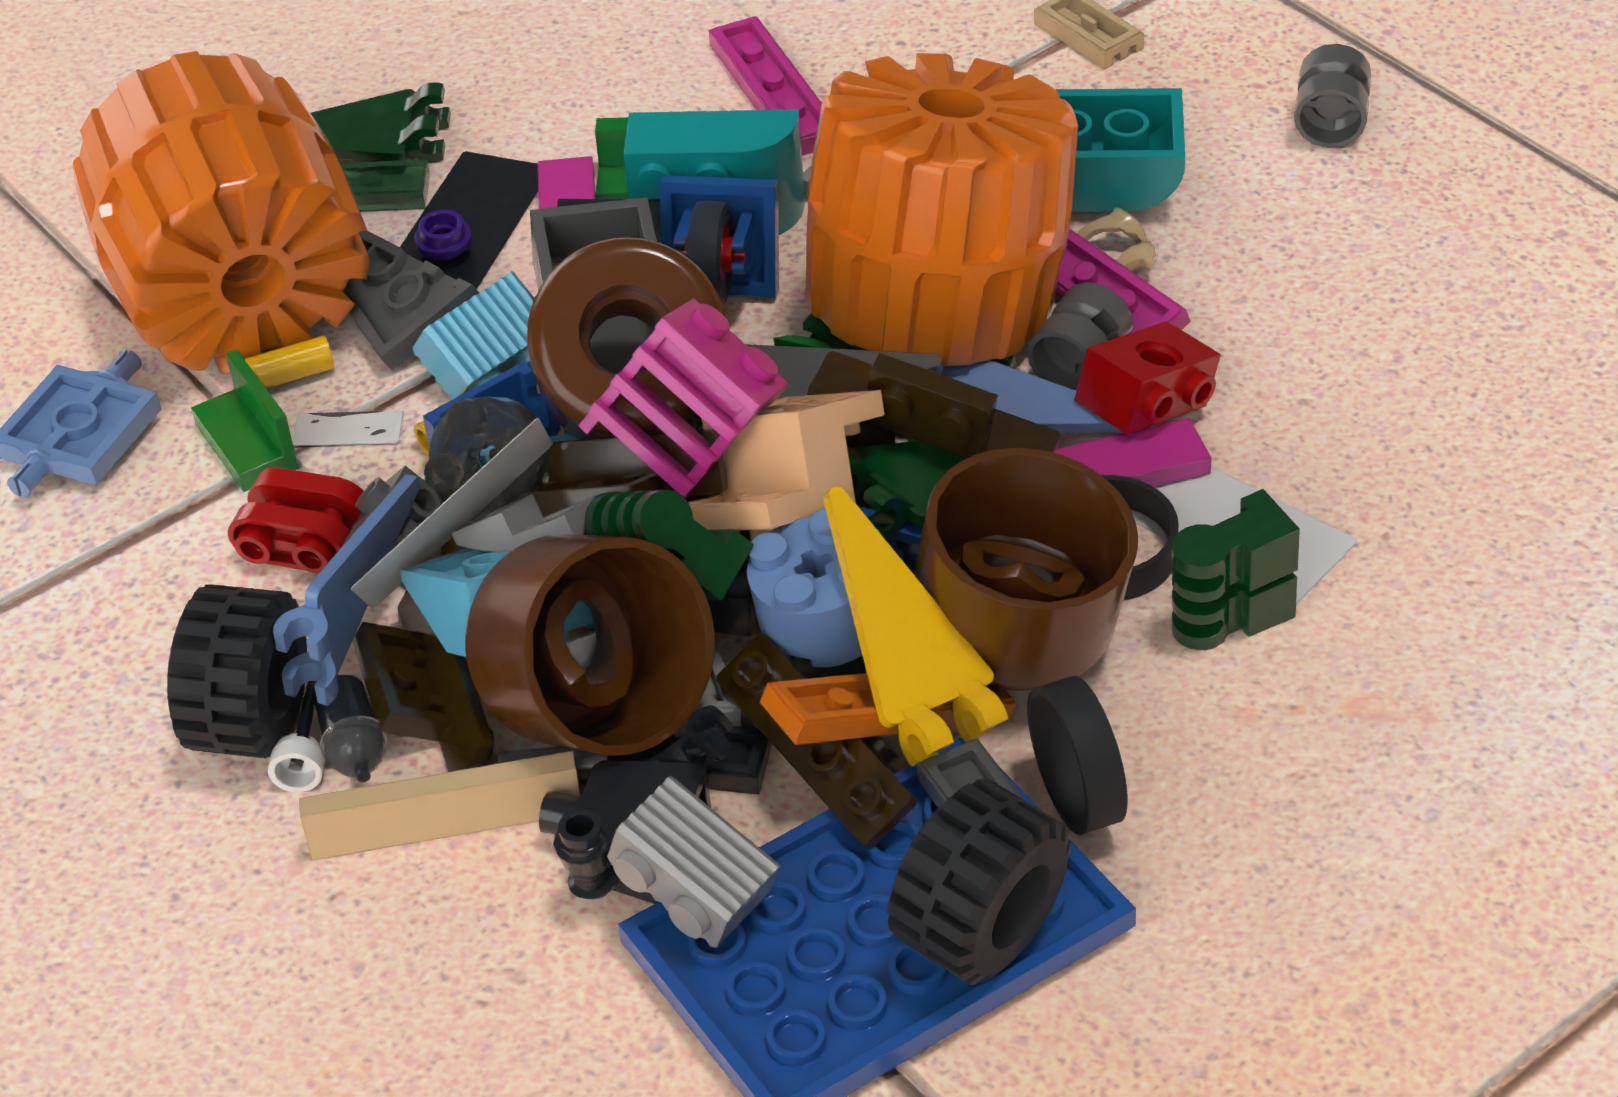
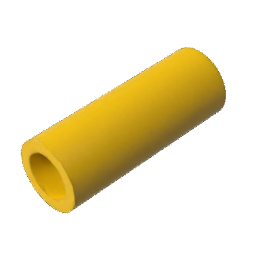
(292, 362)

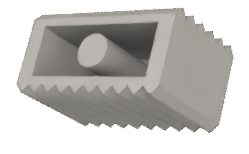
(691, 862)

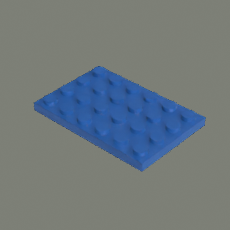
(816, 984)

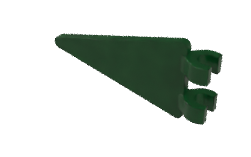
(388, 126)
(899, 480)

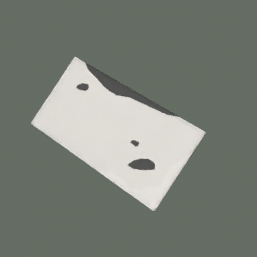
(347, 428)

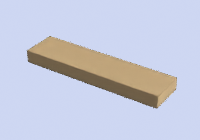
(434, 805)

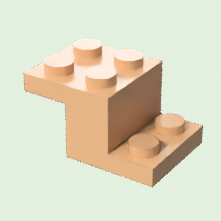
(787, 461)

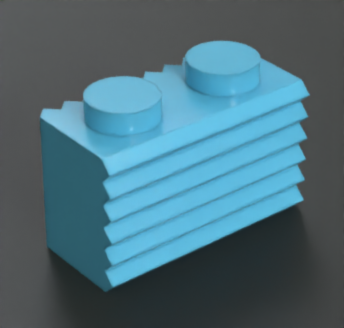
(478, 337)

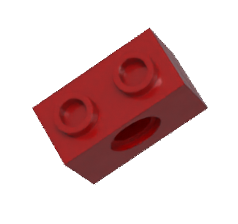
(1147, 377)

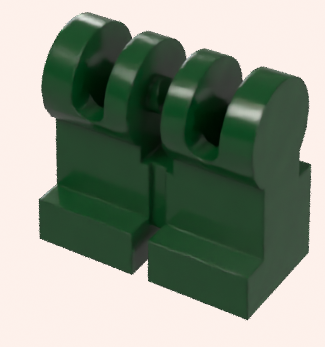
(668, 522)
(1234, 574)

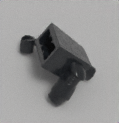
(615, 790)

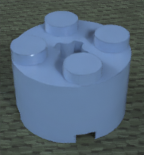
(803, 592)

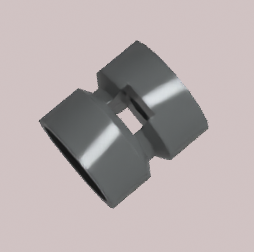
(1333, 95)
(1080, 320)

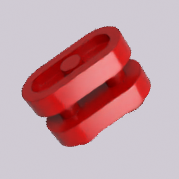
(295, 519)

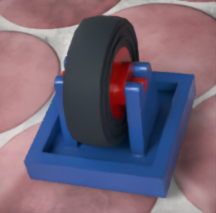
(725, 229)

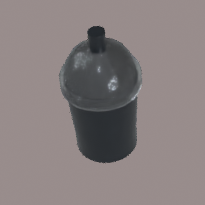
(350, 731)

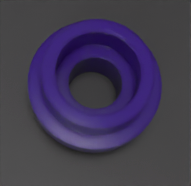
(443, 235)

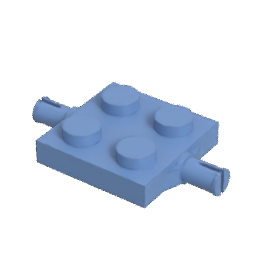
(77, 424)

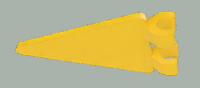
(908, 642)

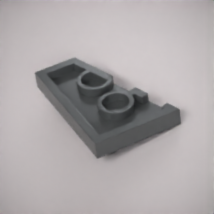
(400, 298)

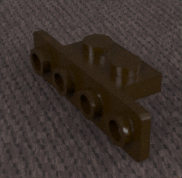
(932, 406)
(605, 464)
(422, 688)
(846, 774)

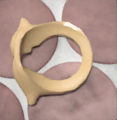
(1119, 220)

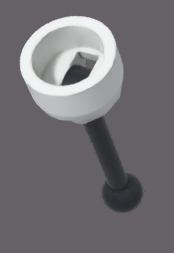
(298, 749)

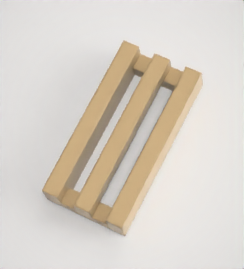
(1083, 30)

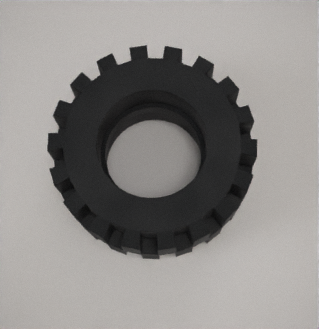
(228, 674)
(978, 881)

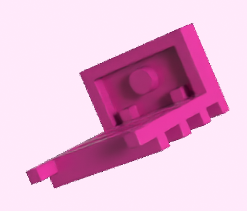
(708, 372)

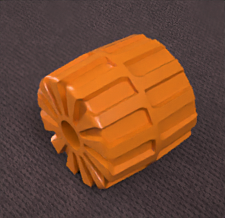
(939, 208)
(218, 209)

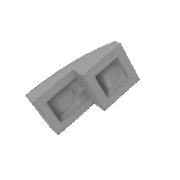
(519, 523)

